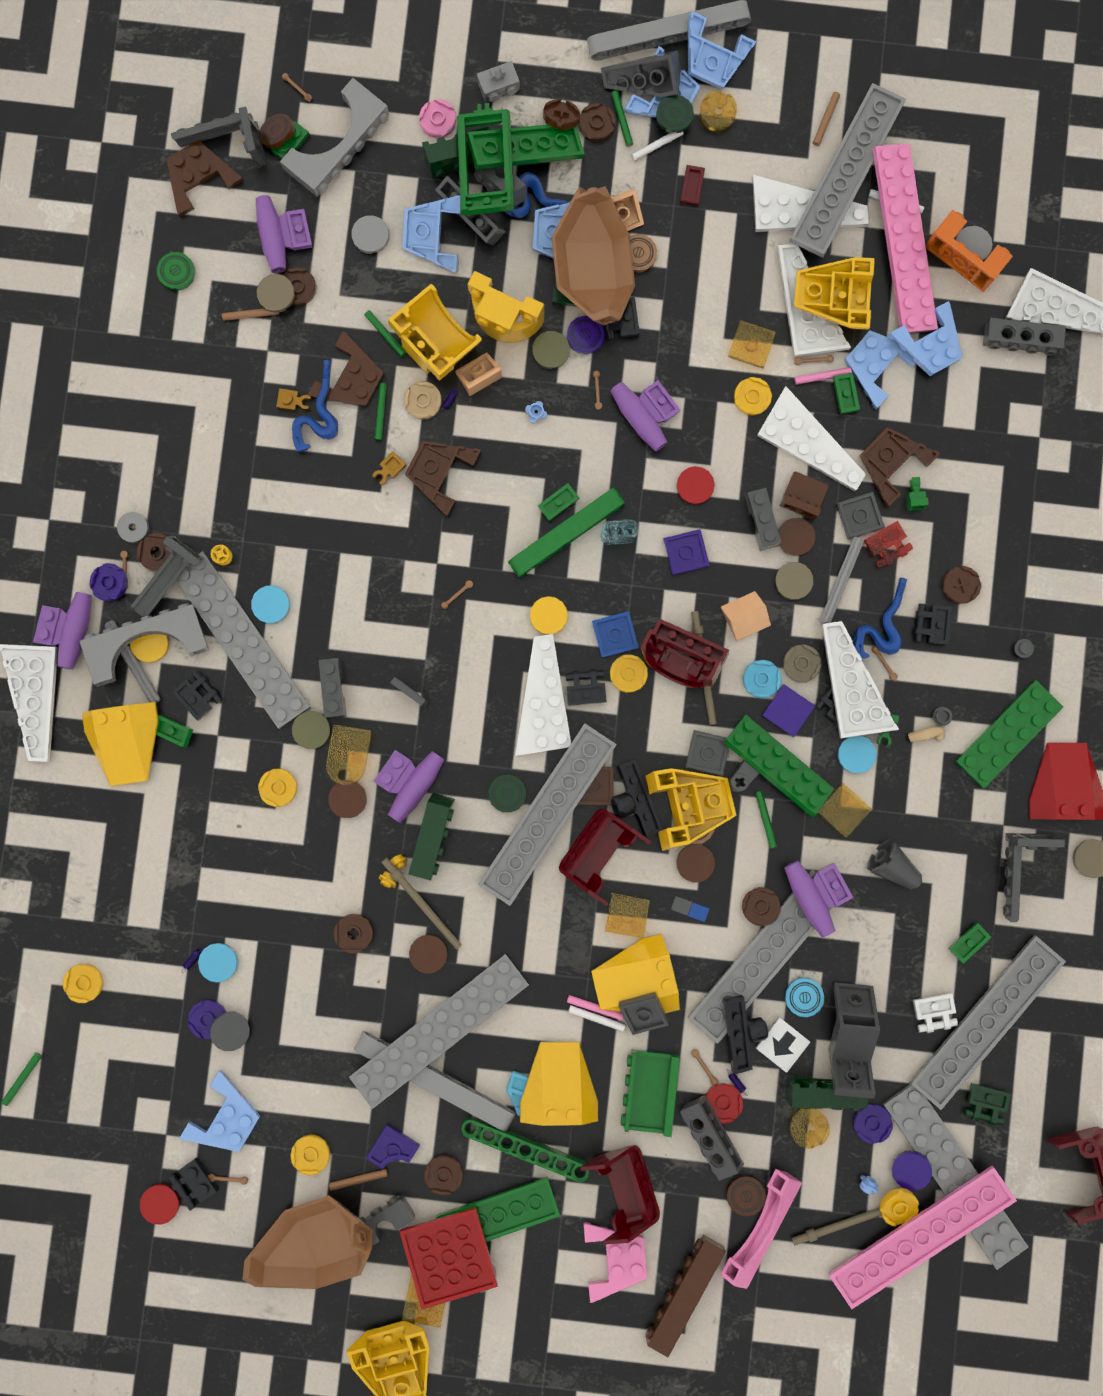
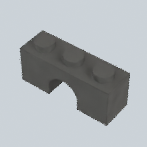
(494, 180)
(761, 510)
(331, 686)
(396, 1211)

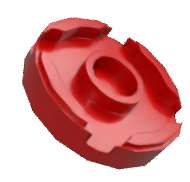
(695, 485)
(725, 1102)
(159, 1204)

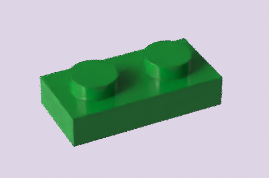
(298, 138)
(846, 393)
(558, 502)
(173, 731)
(969, 943)

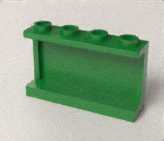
(650, 1092)

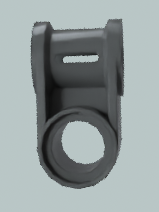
(746, 774)

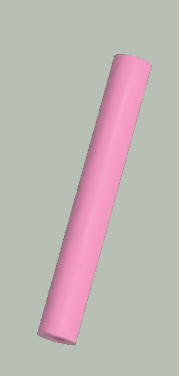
(821, 376)
(594, 1007)

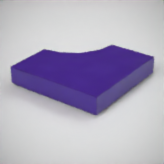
(392, 1146)

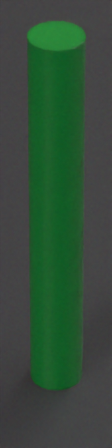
(622, 118)
(384, 332)
(380, 411)
(766, 819)
(21, 1079)

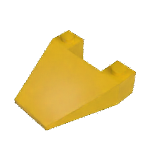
(696, 802)

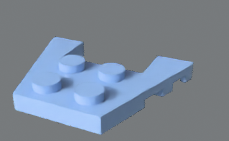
(710, 61)
(687, 88)
(544, 226)
(423, 231)
(936, 349)
(871, 359)
(231, 1124)

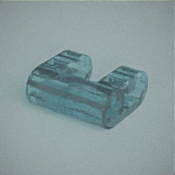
(613, 526)

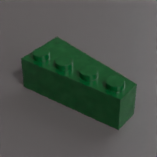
(444, 155)
(431, 836)
(819, 1094)

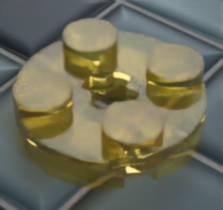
(718, 121)
(813, 1138)

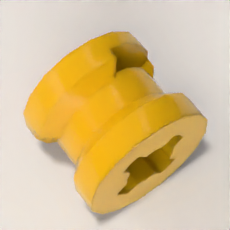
(218, 552)

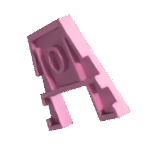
(624, 1261)

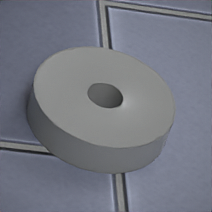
(124, 527)

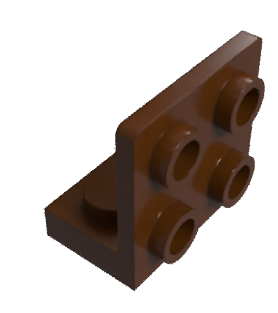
(804, 495)

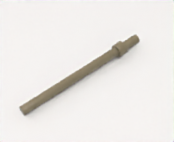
(698, 630)
(397, 874)
(812, 1235)

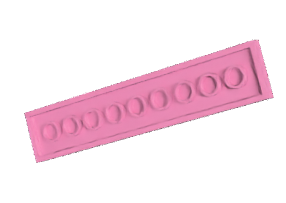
(905, 238)
(922, 1237)

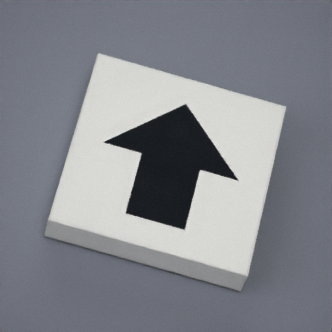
(783, 1044)

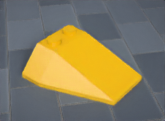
(837, 291)
(123, 740)
(636, 972)
(559, 1088)
(392, 1359)

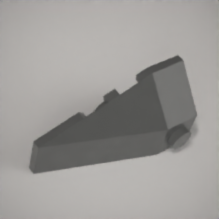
(648, 75)

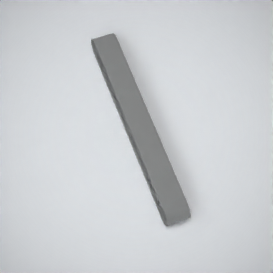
(666, 30)
(446, 1087)

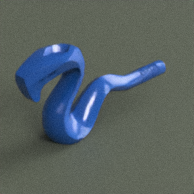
(534, 182)
(331, 429)
(888, 647)

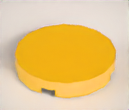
(752, 396)
(548, 615)
(150, 647)
(628, 673)
(277, 787)
(83, 983)
(310, 1154)
(898, 1206)

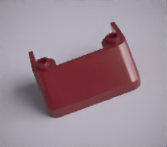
(594, 849)
(1090, 1146)
(631, 1191)

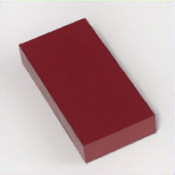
(692, 185)

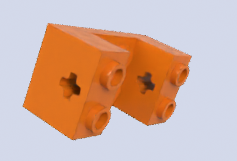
(960, 258)

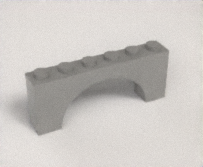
(320, 169)
(104, 649)

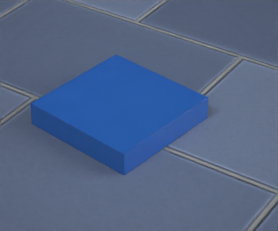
(615, 634)

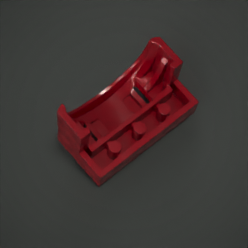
(678, 666)

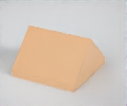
(629, 209)
(479, 374)
(746, 615)

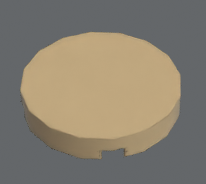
(422, 400)

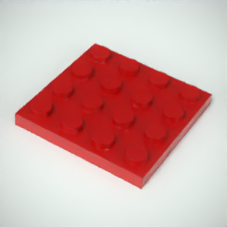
(448, 1258)

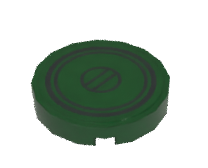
(674, 113)
(507, 793)

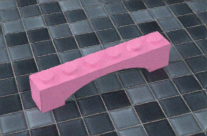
(744, 1264)

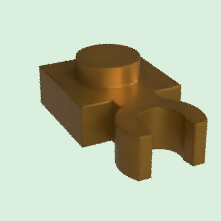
(290, 400)
(391, 465)

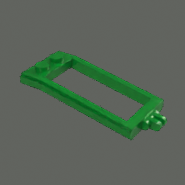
(488, 201)

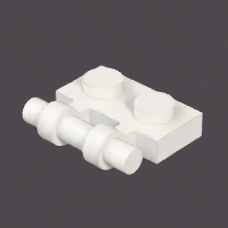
(935, 1006)

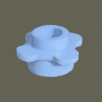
(533, 407)
(869, 1185)

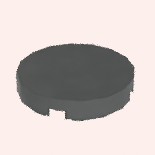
(229, 1031)

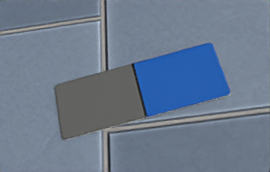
(690, 909)

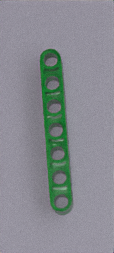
(566, 532)
(531, 1156)

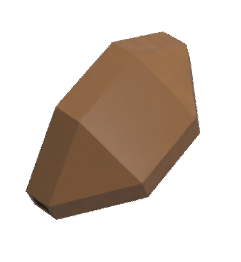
(594, 256)
(310, 1248)

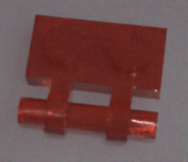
(885, 539)

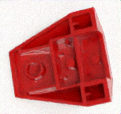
(1066, 785)

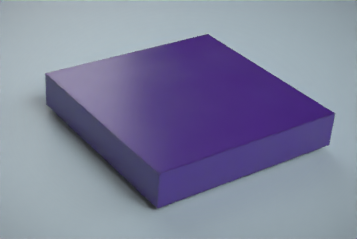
(686, 552)
(788, 710)

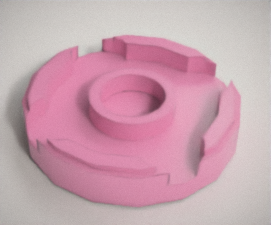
(437, 118)

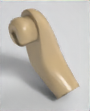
(926, 734)

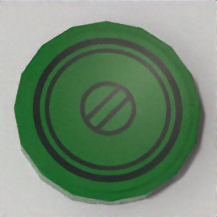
(175, 271)

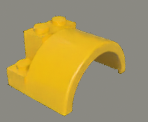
(499, 312)
(431, 333)

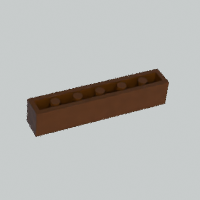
(685, 1295)

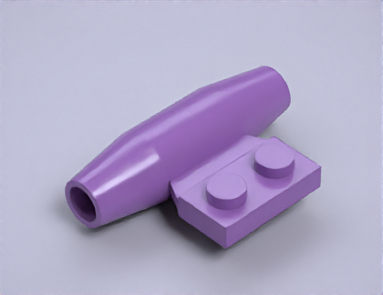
(280, 232)
(646, 411)
(65, 629)
(407, 782)
(818, 893)

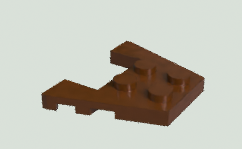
(192, 167)
(357, 380)
(887, 455)
(431, 467)

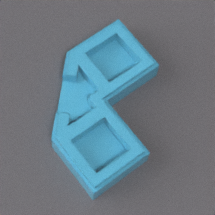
(516, 1088)

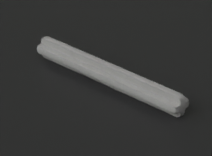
(841, 580)
(137, 670)

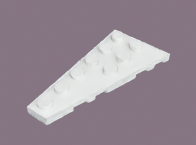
(781, 206)
(1054, 303)
(807, 331)
(803, 437)
(32, 688)
(854, 692)
(543, 712)

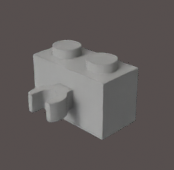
(498, 82)

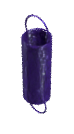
(450, 398)
(191, 960)
(736, 1081)

